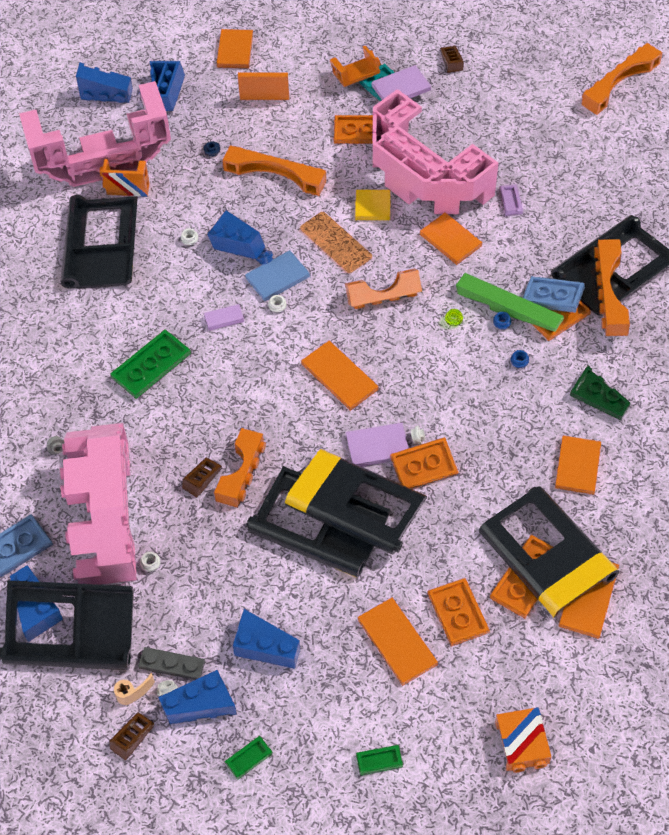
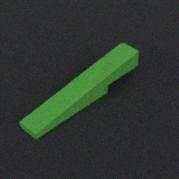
(504, 301)

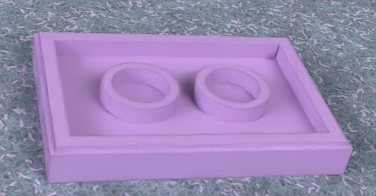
(408, 81)
(376, 444)

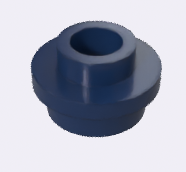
(212, 148)

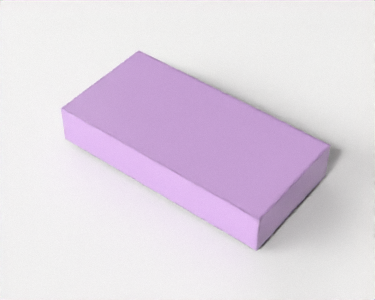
(511, 200)
(223, 317)

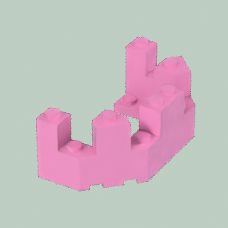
(147, 128)
(417, 171)
(97, 477)

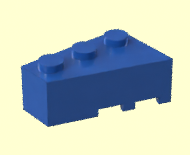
(169, 80)
(103, 86)
(236, 237)
(35, 616)
(265, 642)
(198, 700)

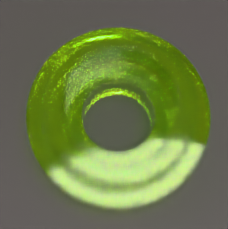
(454, 313)

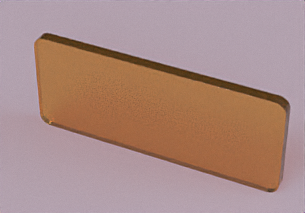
(336, 242)

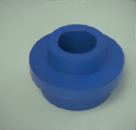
(265, 257)
(502, 316)
(519, 354)

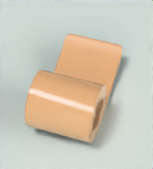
(132, 694)

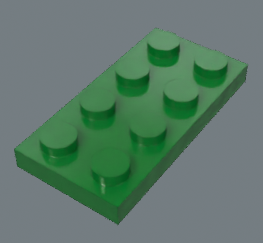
(150, 363)

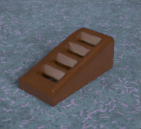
(452, 59)
(195, 486)
(122, 746)

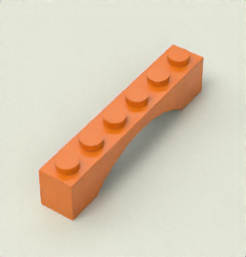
(642, 61)
(243, 161)
(615, 315)

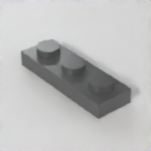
(171, 663)

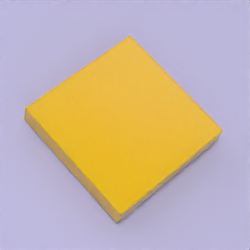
(372, 205)

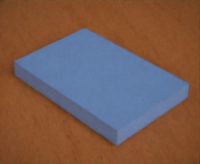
(277, 275)
(554, 293)
(21, 544)

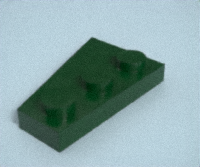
(596, 393)

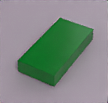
(248, 757)
(379, 760)

